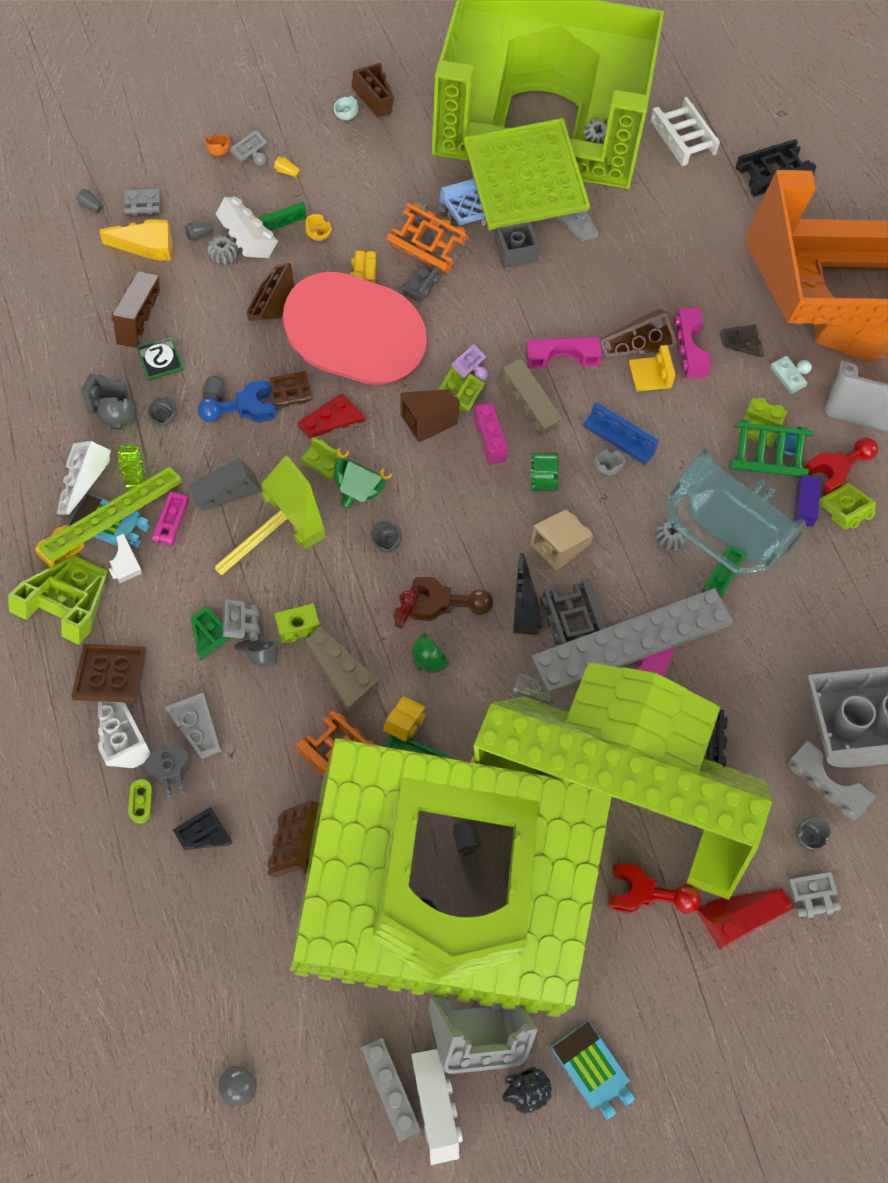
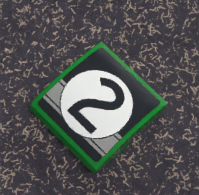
(159, 358)

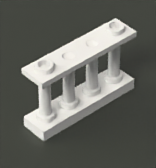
(676, 142)

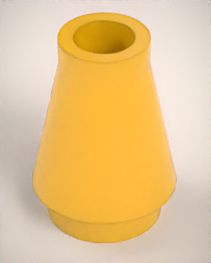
(286, 167)

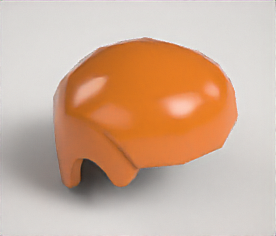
(218, 144)

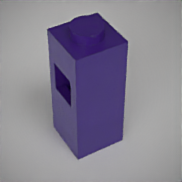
(807, 499)

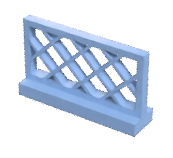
(459, 193)

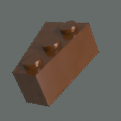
(373, 89)

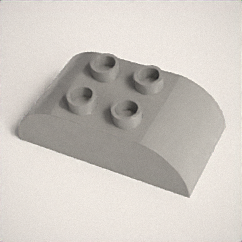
(852, 715)

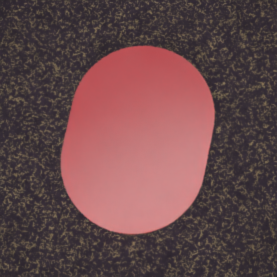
(354, 328)

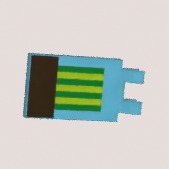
(124, 526)
(592, 1069)

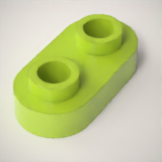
(140, 802)

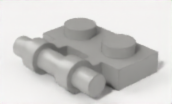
(142, 202)
(234, 620)
(811, 888)

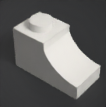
(124, 564)

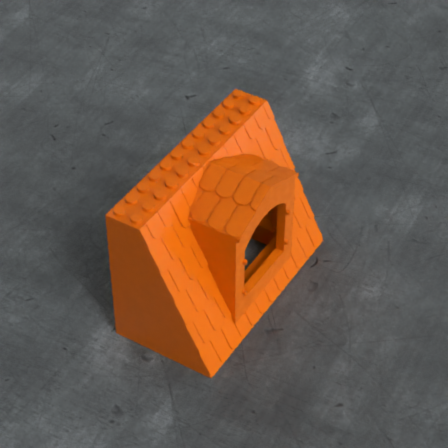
(792, 259)

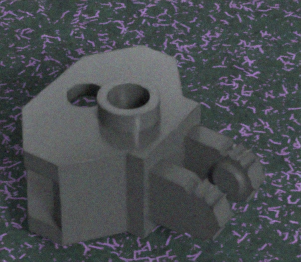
(168, 767)

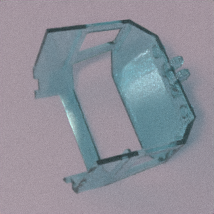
(734, 516)

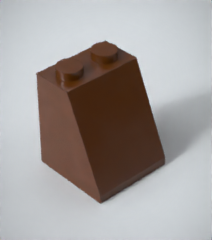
(429, 412)

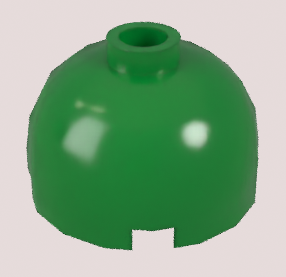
(428, 655)

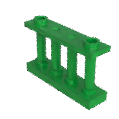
(777, 467)

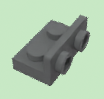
(422, 283)

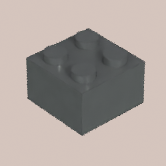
(517, 244)

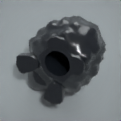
(528, 1090)

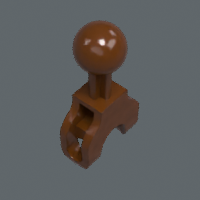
(440, 600)

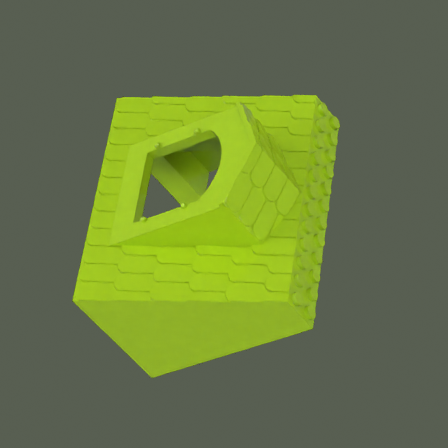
(579, 49)
(646, 746)
(372, 928)

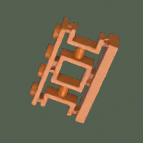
(420, 251)
(332, 722)

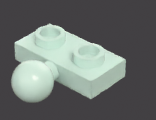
(791, 375)

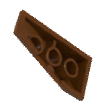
(640, 336)

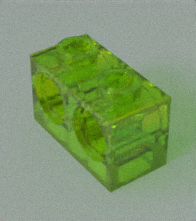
(131, 465)

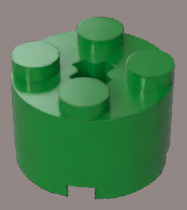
(544, 472)

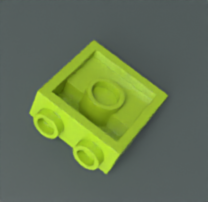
(764, 414)
(848, 506)

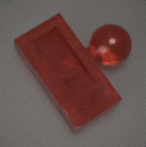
(407, 599)

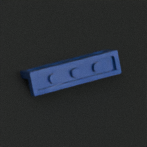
(620, 434)

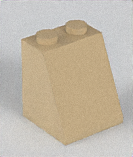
(560, 538)

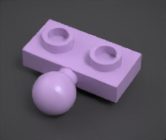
(469, 361)

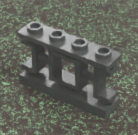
(590, 612)

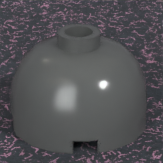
(116, 412)

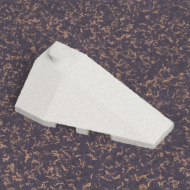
(120, 737)

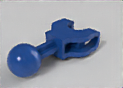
(246, 403)

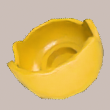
(317, 228)

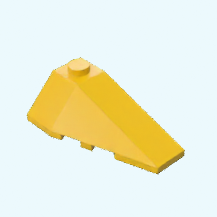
(147, 240)

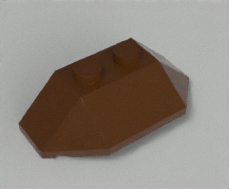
(272, 294)

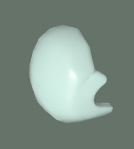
(346, 108)

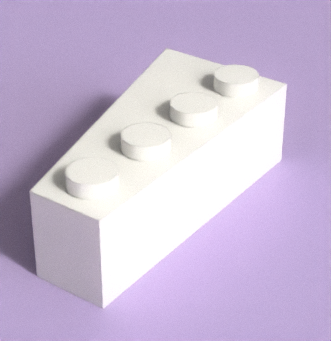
(436, 1107)

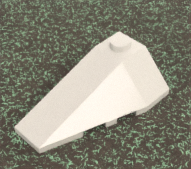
(85, 465)

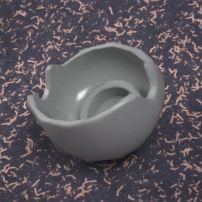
(609, 463)

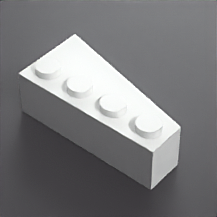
(246, 228)

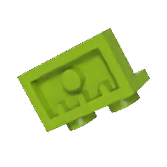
(320, 458)

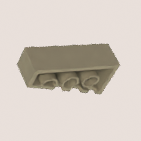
(528, 396)

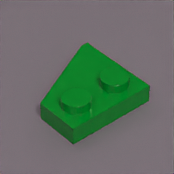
(207, 632)

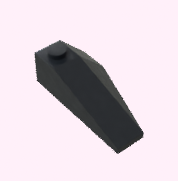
(527, 609)

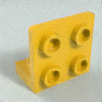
(653, 372)

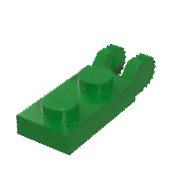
(284, 216)

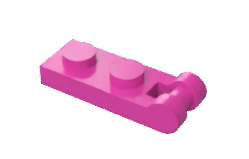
(171, 518)

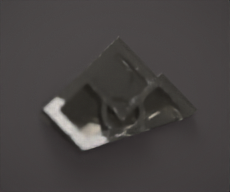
(742, 339)

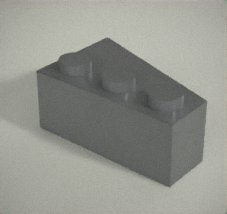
(225, 485)

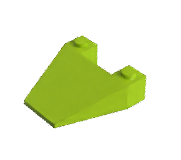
(295, 498)
(65, 590)

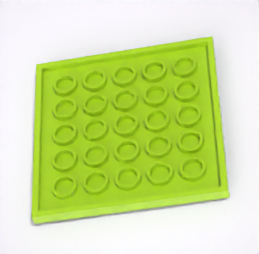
(526, 174)

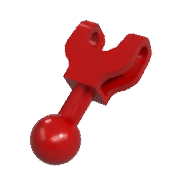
(838, 466)
(643, 892)

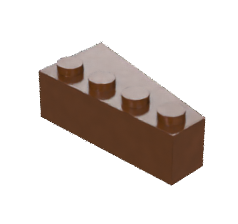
(135, 308)

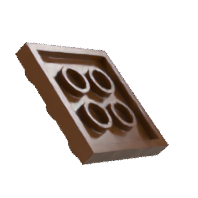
(109, 673)
(292, 839)

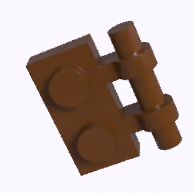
(289, 384)

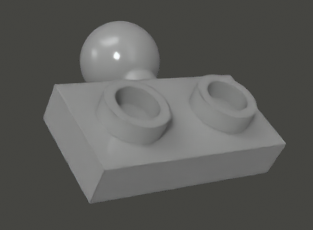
(249, 147)

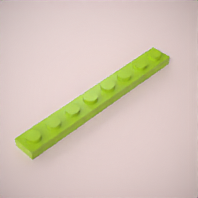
(109, 514)

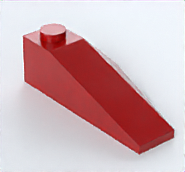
(742, 914)

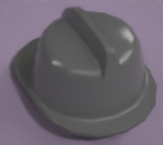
(260, 651)

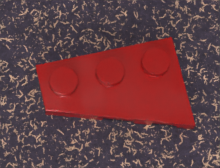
(332, 415)

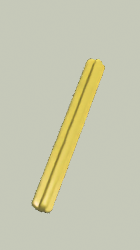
(249, 543)

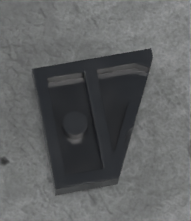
(202, 832)

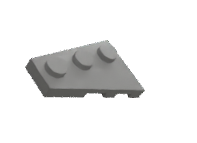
(197, 724)

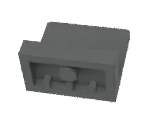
(100, 387)

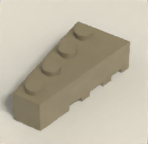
(345, 674)

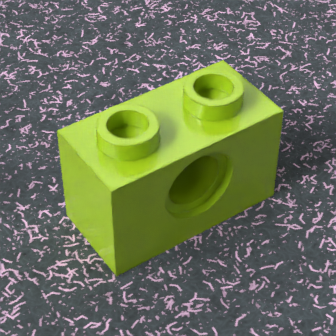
(286, 619)

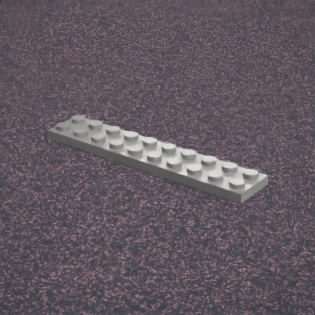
(632, 639)

